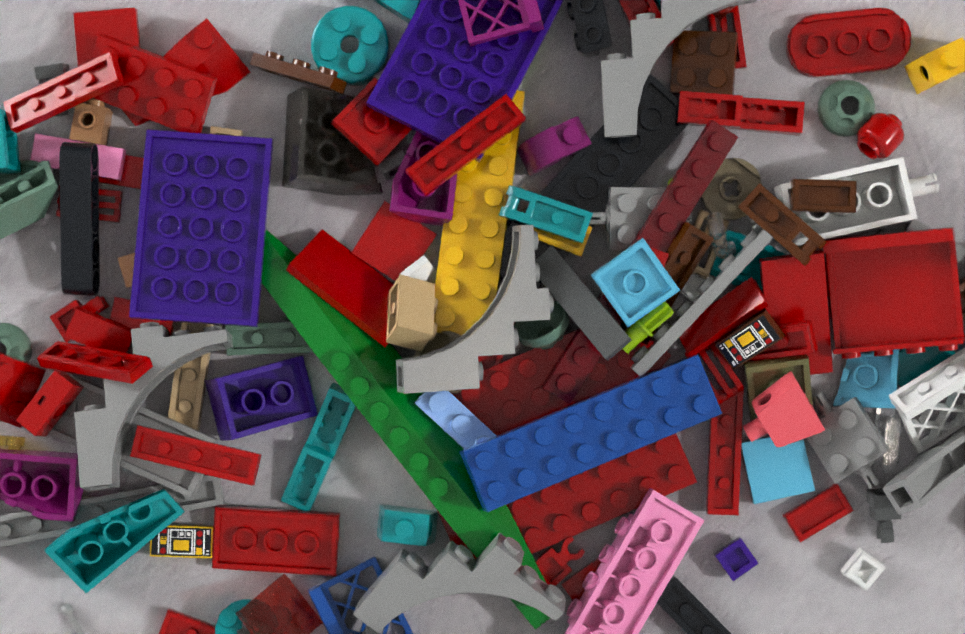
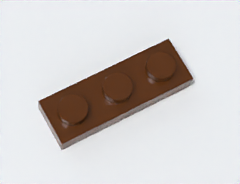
(299, 71)

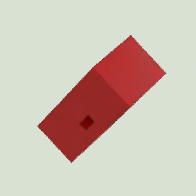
(59, 394)

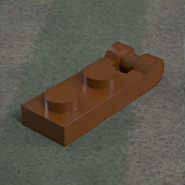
(781, 223)

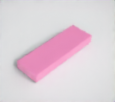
(110, 158)

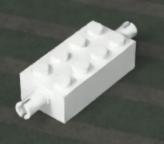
(882, 199)

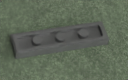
(581, 304)

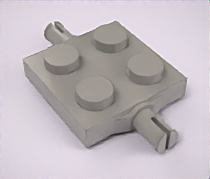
(627, 213)
(849, 441)

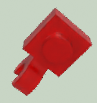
(63, 316)

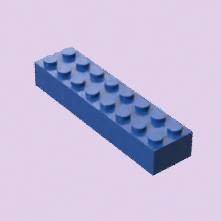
(590, 433)

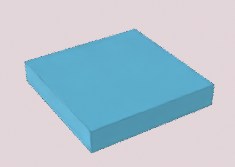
(635, 282)
(776, 470)

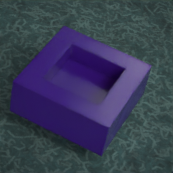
(736, 558)

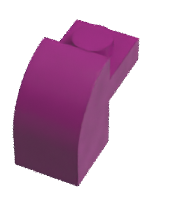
(553, 145)

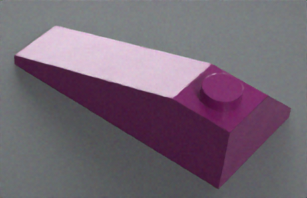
(409, 200)
(41, 483)

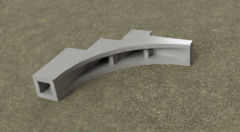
(625, 78)
(493, 334)
(104, 430)
(927, 474)
(456, 571)

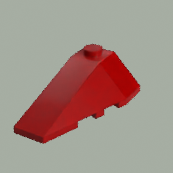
(207, 52)

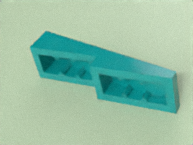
(319, 449)

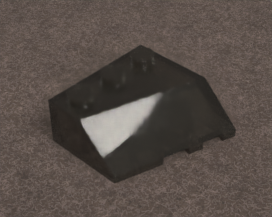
(318, 153)

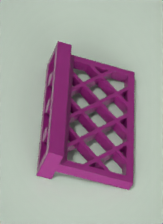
(529, 13)

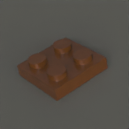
(704, 62)

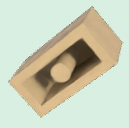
(411, 313)

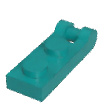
(547, 214)

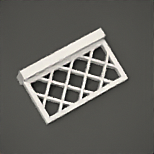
(923, 396)

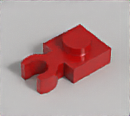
(554, 564)

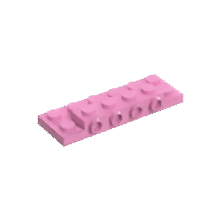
(634, 568)

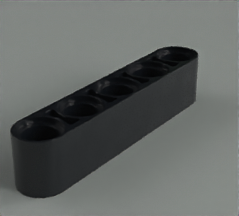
(79, 218)

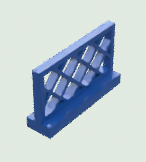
(327, 606)

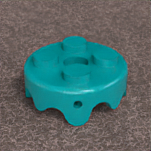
(356, 22)

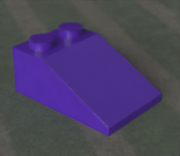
(261, 398)

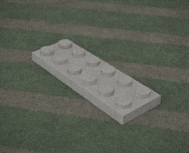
(175, 478)

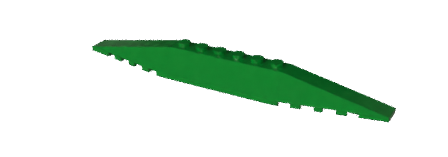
(370, 380)

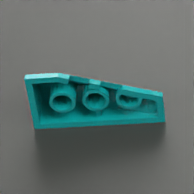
(106, 542)

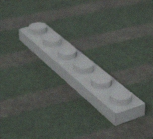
(709, 291)

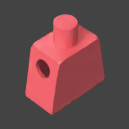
(783, 414)

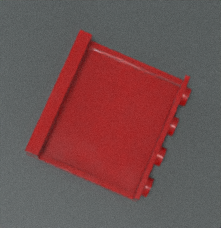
(895, 292)

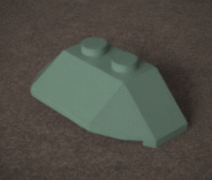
(25, 195)

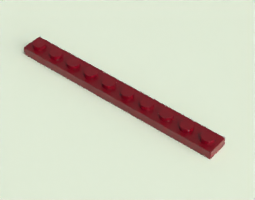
(659, 233)

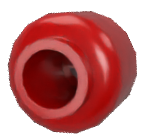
(880, 135)

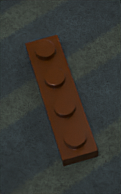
(683, 258)

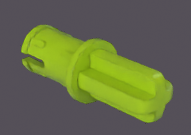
(646, 325)

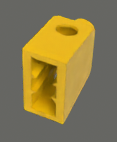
(940, 64)

